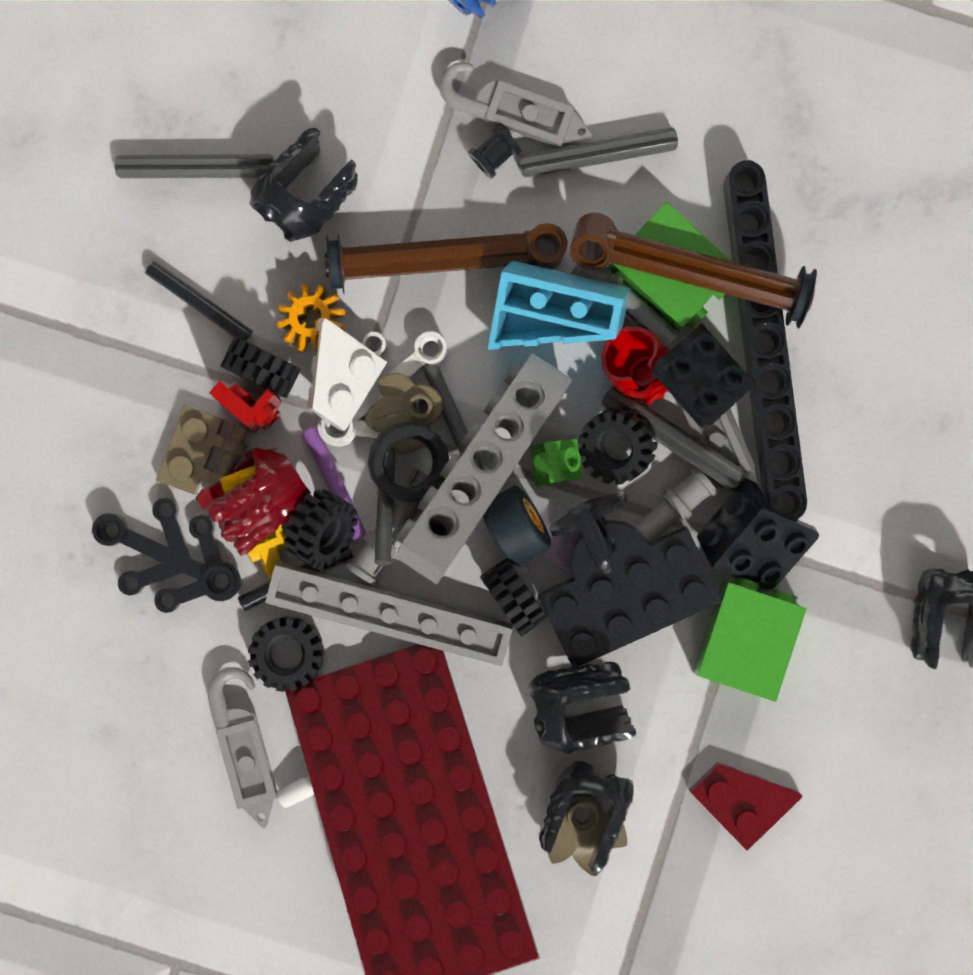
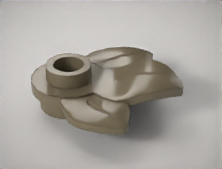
(399, 407)
(578, 837)

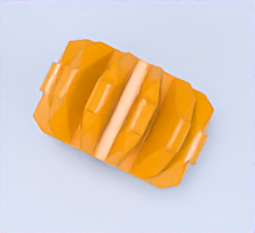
(299, 311)

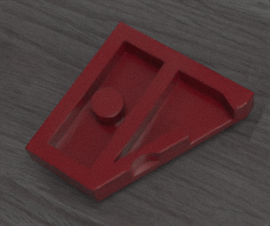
(743, 801)

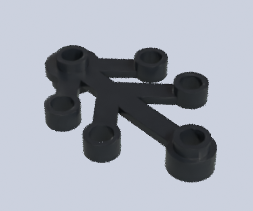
(173, 559)

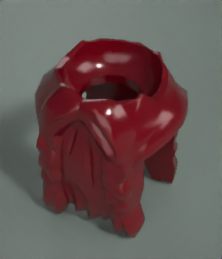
(257, 504)

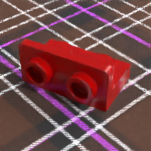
(252, 413)

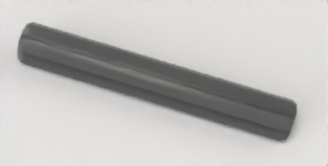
(598, 152)
(192, 165)
(680, 441)

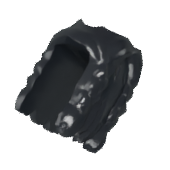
(289, 213)
(935, 592)
(559, 688)
(583, 778)

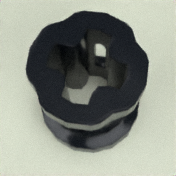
(494, 151)

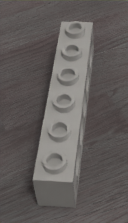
(432, 553)

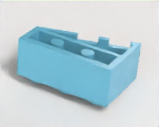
(554, 306)

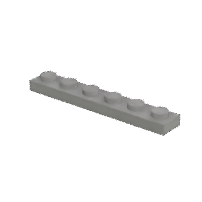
(389, 613)

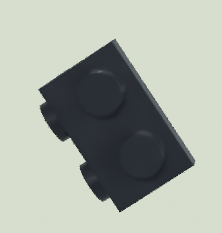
(702, 376)
(754, 539)

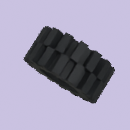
(260, 367)
(634, 429)
(320, 529)
(513, 597)
(261, 653)

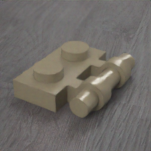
(192, 447)

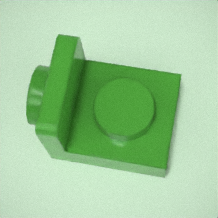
(556, 462)

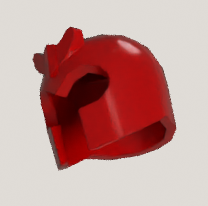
(629, 363)

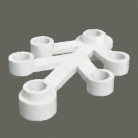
(407, 367)

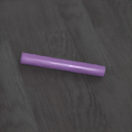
(330, 473)

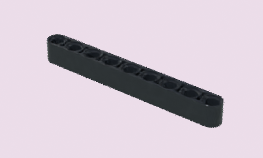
(770, 322)

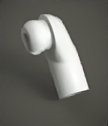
(295, 792)

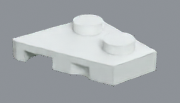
(341, 375)

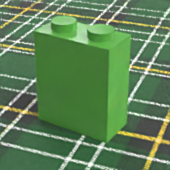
(674, 300)
(750, 639)

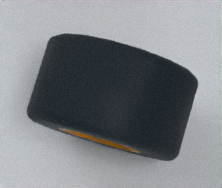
(516, 526)

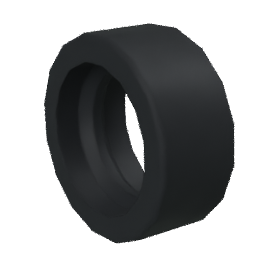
(378, 452)

